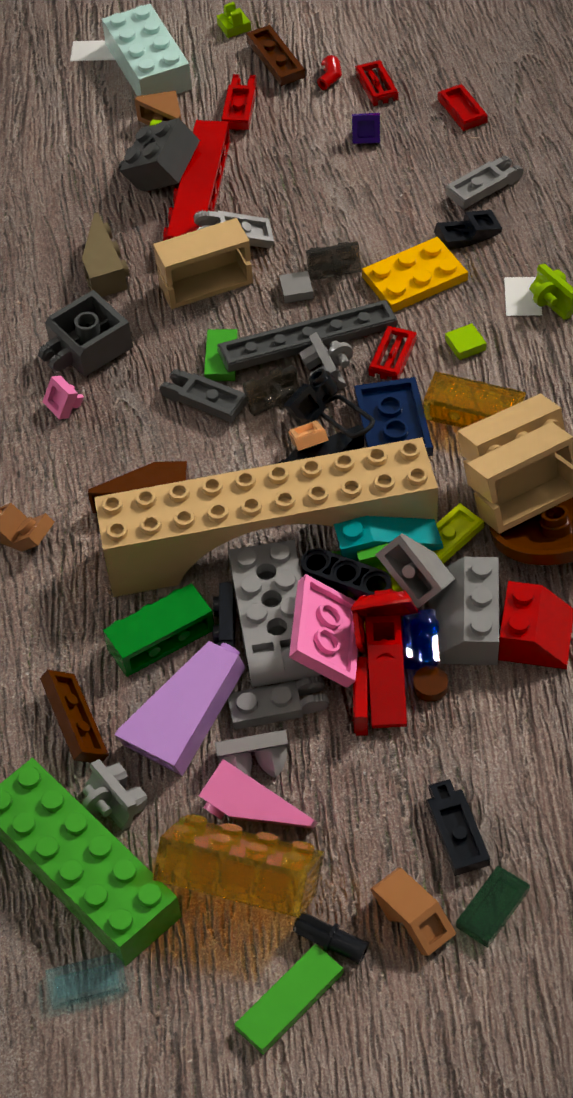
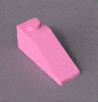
(245, 799)

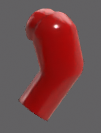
(332, 74)

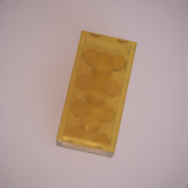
(239, 865)

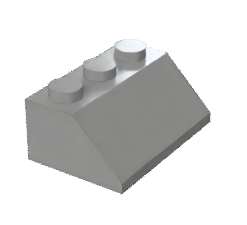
(469, 613)

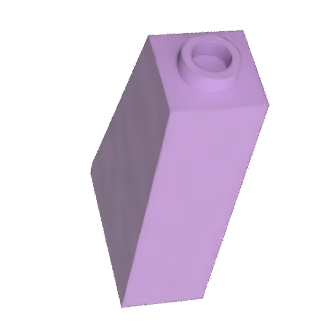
(184, 708)

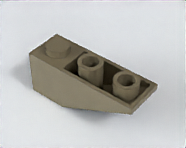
(101, 260)

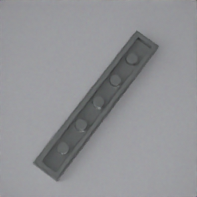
(295, 338)

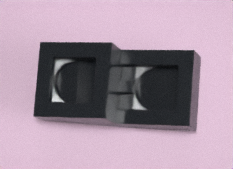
(474, 228)

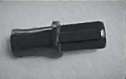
(331, 937)

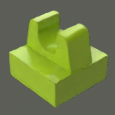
(233, 21)

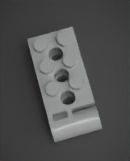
(265, 598)

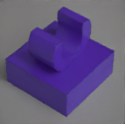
(366, 128)

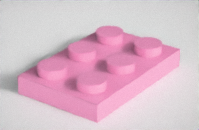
(324, 631)

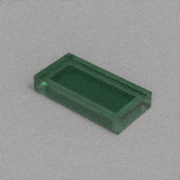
(492, 906)

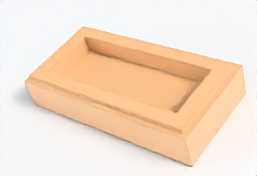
(308, 435)

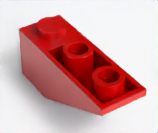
(386, 671)

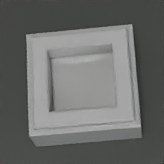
(296, 287)

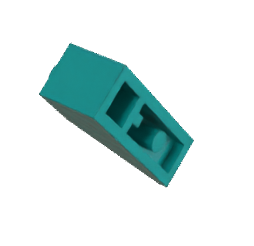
(379, 530)

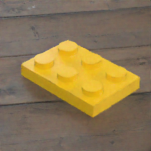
(415, 274)

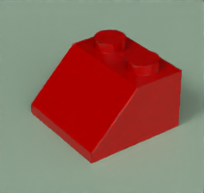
(535, 627)

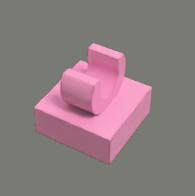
(61, 397)

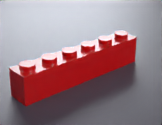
(201, 179)

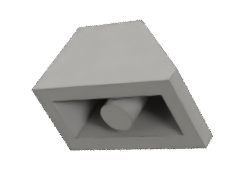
(415, 568)

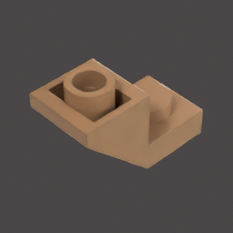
(22, 532)
(412, 905)

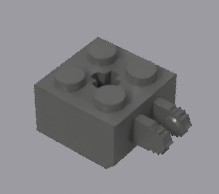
(159, 155)
(85, 335)

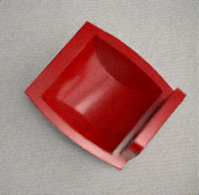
(379, 604)

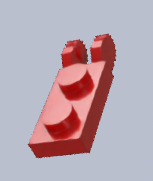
(239, 103)

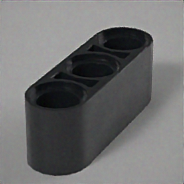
(337, 570)

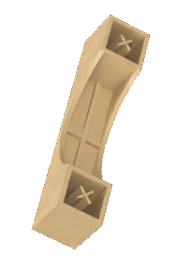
(164, 529)

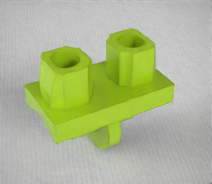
(553, 290)

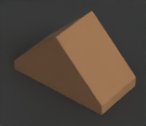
(157, 106)

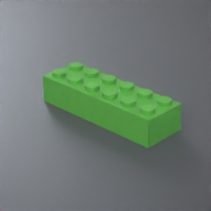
(83, 863)

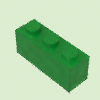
(159, 629)

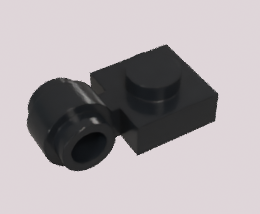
(306, 402)

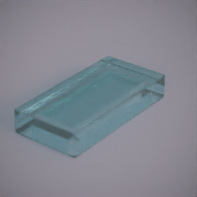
(86, 981)

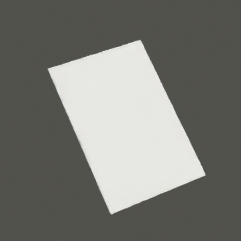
(90, 51)
(519, 297)

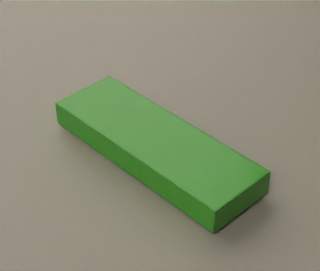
(289, 999)

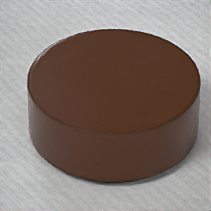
(430, 683)

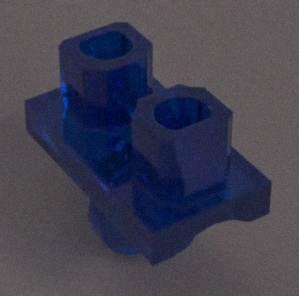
(420, 639)

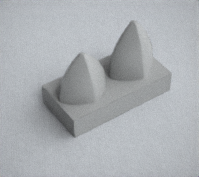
(268, 749)

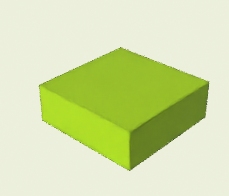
(465, 341)

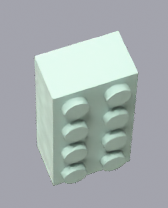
(146, 52)

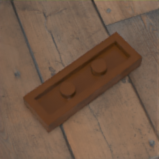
(275, 55)
(74, 716)

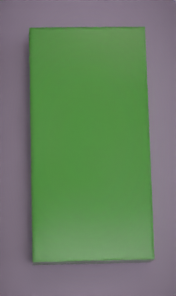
(214, 366)

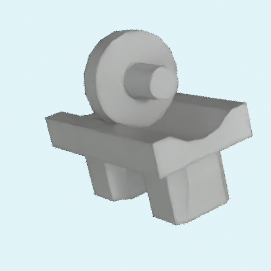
(337, 355)
(108, 796)

